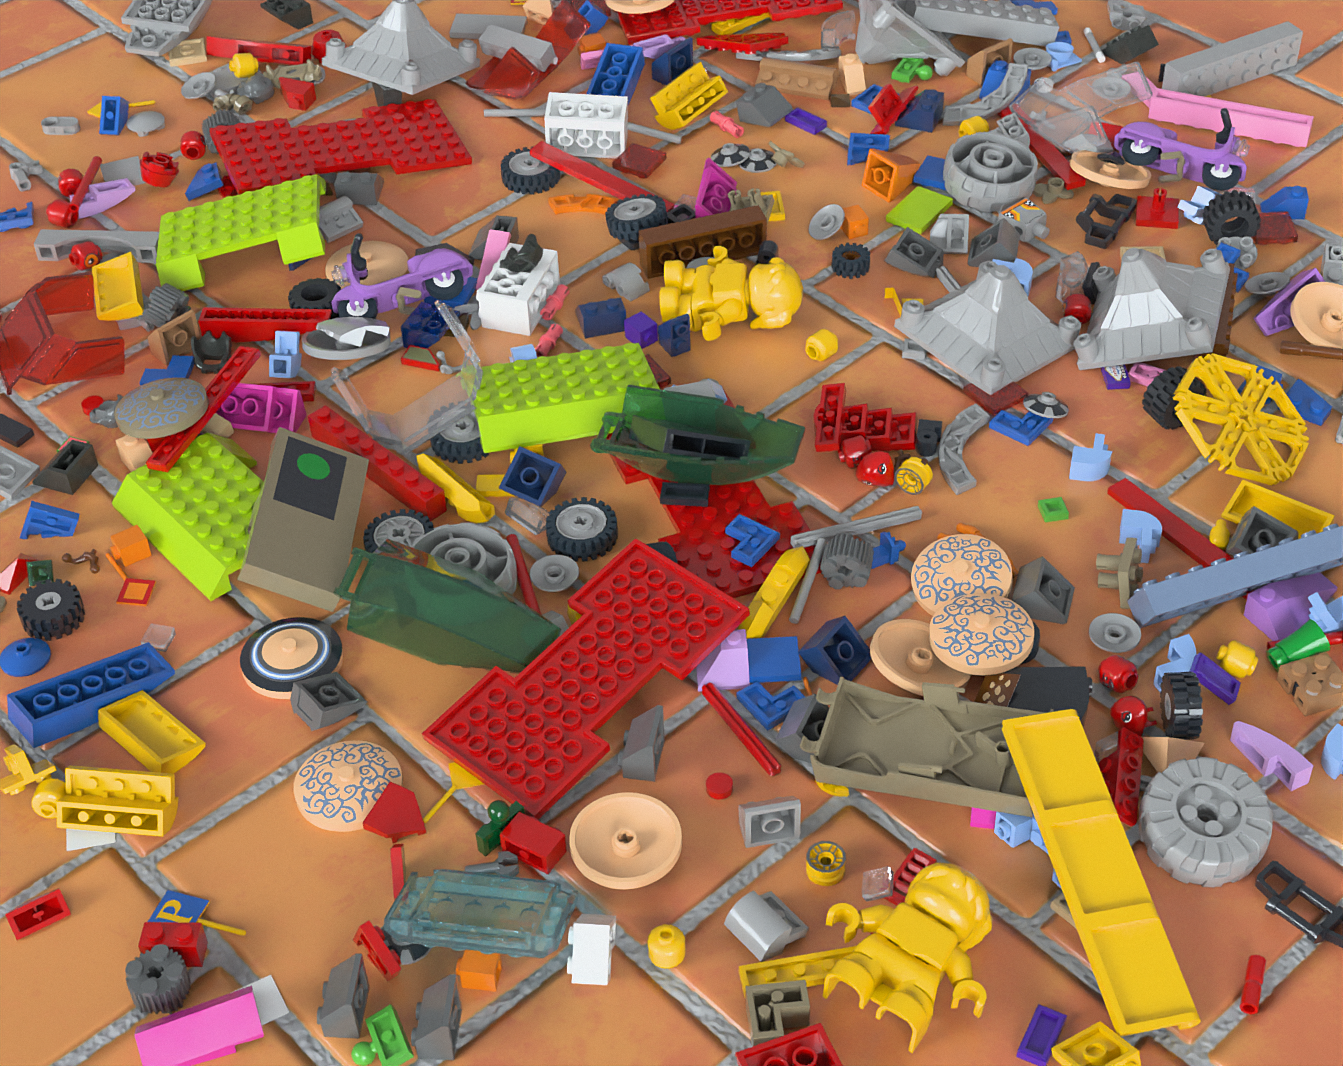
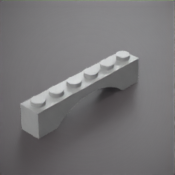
(57, 244)

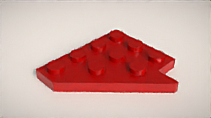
(744, 42)

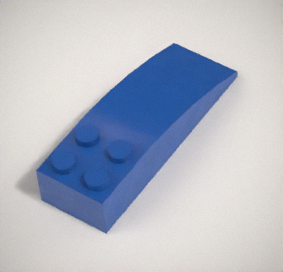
(618, 71)
(73, 698)

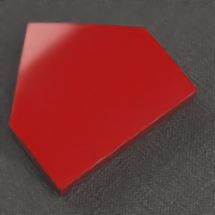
(395, 814)

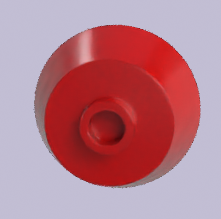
(318, 46)
(158, 169)

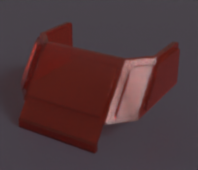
(514, 74)
(38, 354)

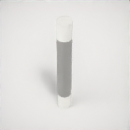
(1094, 45)

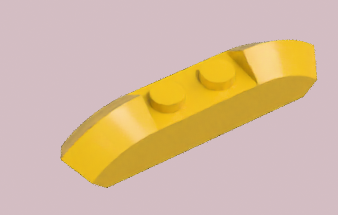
(461, 495)
(775, 592)

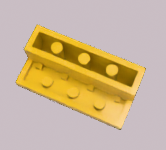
(687, 97)
(118, 801)

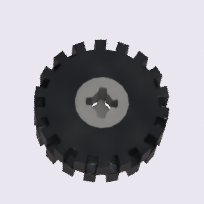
(51, 609)
(1181, 705)

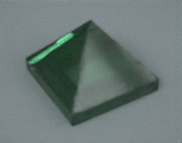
(39, 571)

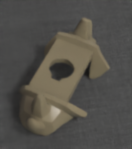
(306, 72)

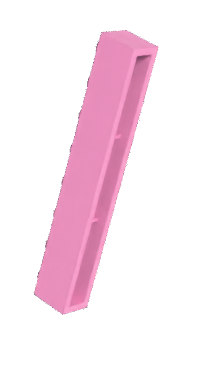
(1247, 119)

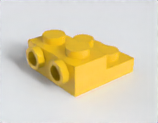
(1096, 1047)

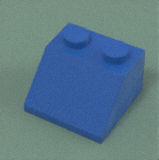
(995, 76)

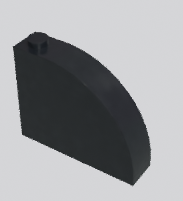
(687, 439)
(1052, 688)

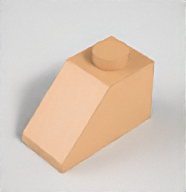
(538, 10)
(851, 74)
(133, 451)

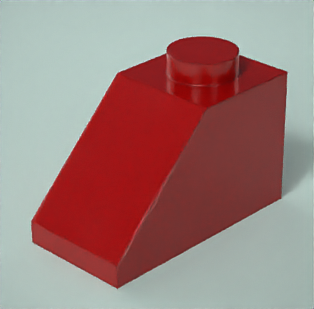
(297, 93)

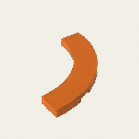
(590, 203)

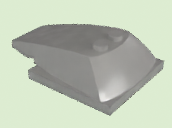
(161, 24)

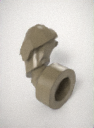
(241, 103)

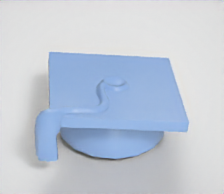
(1061, 55)

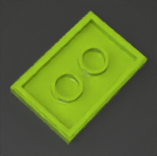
(919, 209)

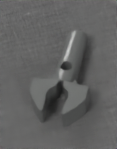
(498, 866)

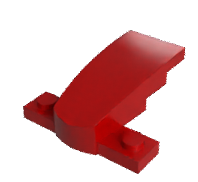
(883, 428)

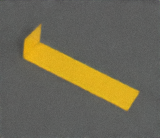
(891, 293)

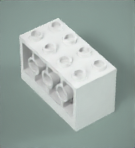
(587, 124)
(514, 299)

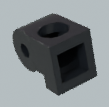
(767, 251)
(928, 435)

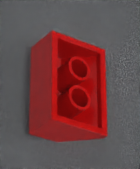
(799, 1048)

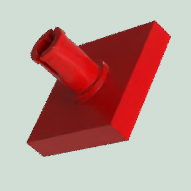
(1157, 210)

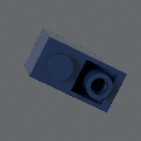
(675, 335)

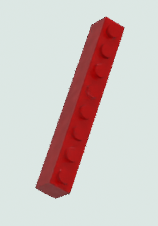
(383, 467)

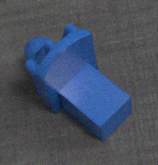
(888, 550)

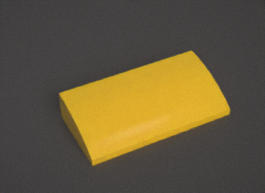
(118, 288)
(1287, 510)
(150, 733)

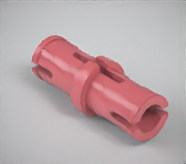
(726, 124)
(554, 302)
(548, 340)

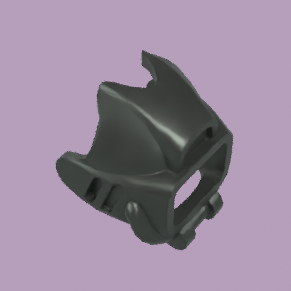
(526, 259)
(211, 349)

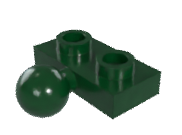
(501, 815)

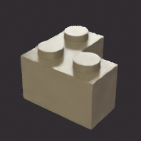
(776, 1007)

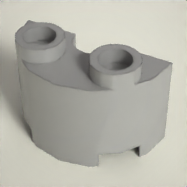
(1125, 18)
(626, 281)

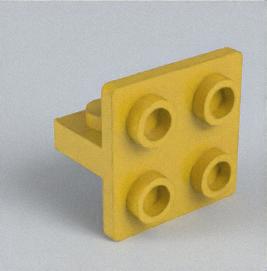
(22, 771)

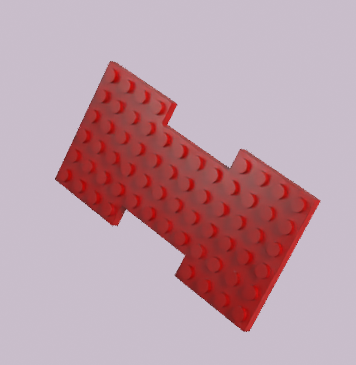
(684, 16)
(398, 135)
(701, 535)
(537, 730)

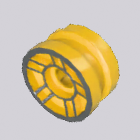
(913, 476)
(817, 862)

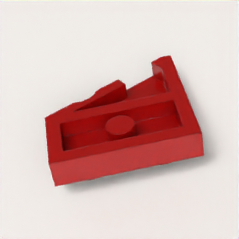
(379, 955)

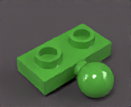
(909, 68)
(388, 1040)

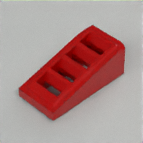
(914, 862)

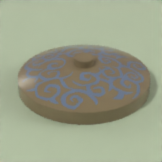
(161, 408)

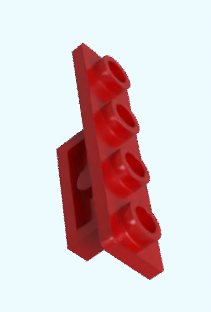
(888, 106)
(1123, 775)

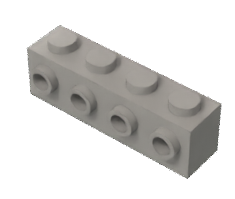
(497, 41)

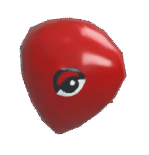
(876, 469)
(1131, 714)

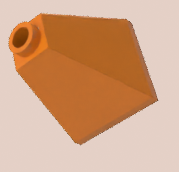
(888, 173)

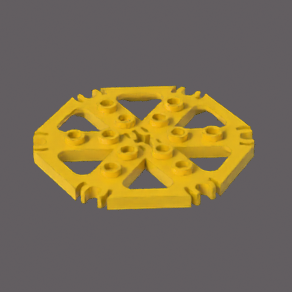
(1252, 430)

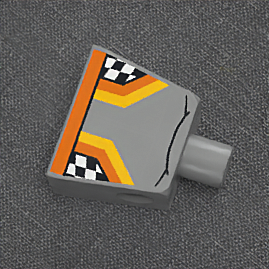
(1026, 219)

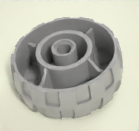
(989, 171)
(473, 548)
(1205, 822)

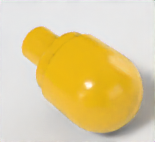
(1220, 534)

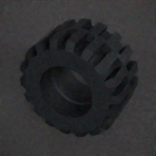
(1227, 207)
(314, 295)
(1159, 396)

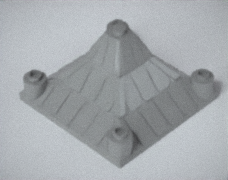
(891, 33)
(402, 52)
(1153, 310)
(989, 330)

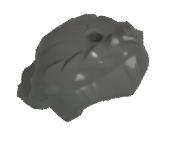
(256, 88)
(105, 413)

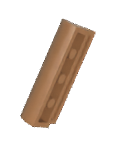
(798, 78)

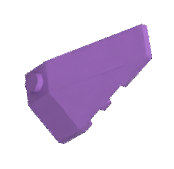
(1276, 313)
(1284, 605)

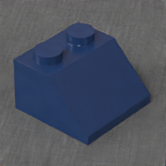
(673, 62)
(922, 111)
(601, 317)
(532, 477)
(836, 651)

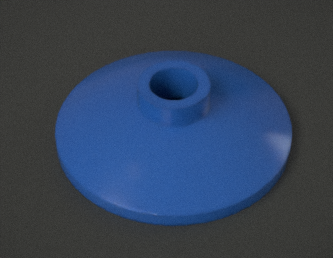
(25, 657)

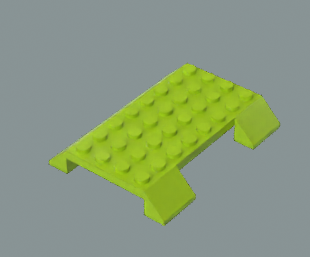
(272, 213)
(556, 395)
(196, 510)

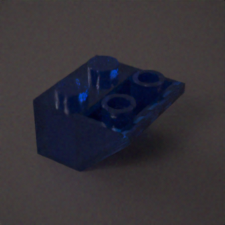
(424, 326)

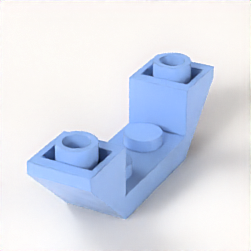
(1019, 829)

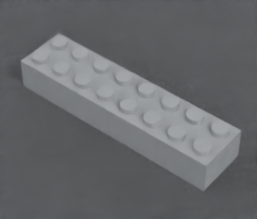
(986, 19)
(1234, 61)

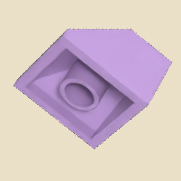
(727, 664)

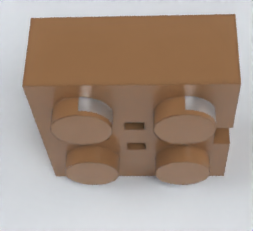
(1313, 682)

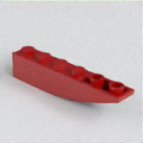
(262, 50)

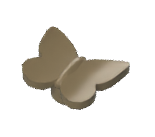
(782, 157)
(1052, 190)

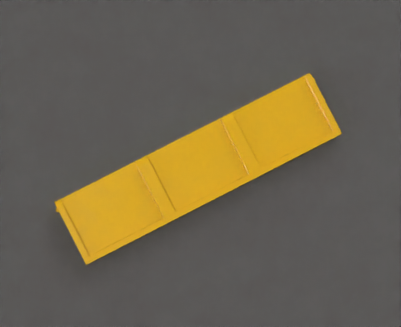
(1099, 874)

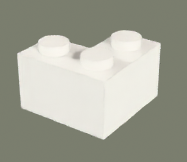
(592, 949)

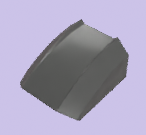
(915, 255)
(1257, 530)
(324, 700)

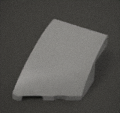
(352, 328)

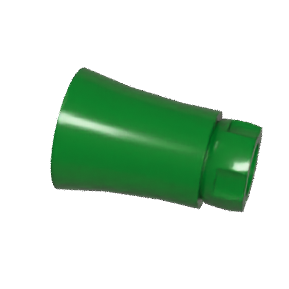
(1300, 644)

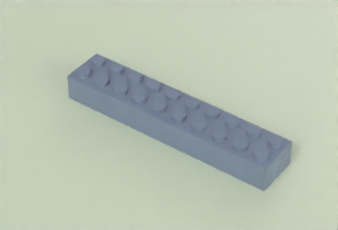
(1235, 577)

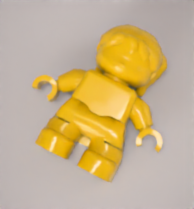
(722, 293)
(916, 946)

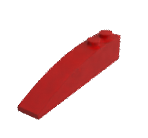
(259, 323)

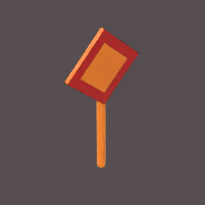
(133, 590)

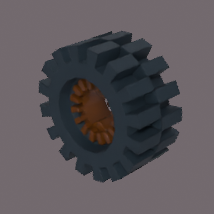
(851, 260)

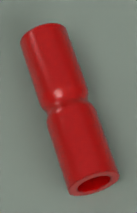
(1253, 981)

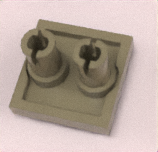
(764, 201)
(1128, 571)

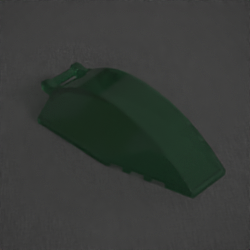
(771, 446)
(441, 611)

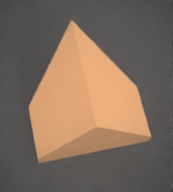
(1166, 750)

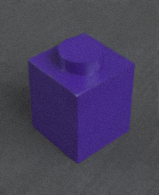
(641, 329)

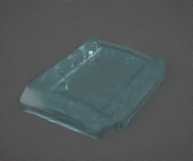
(481, 913)

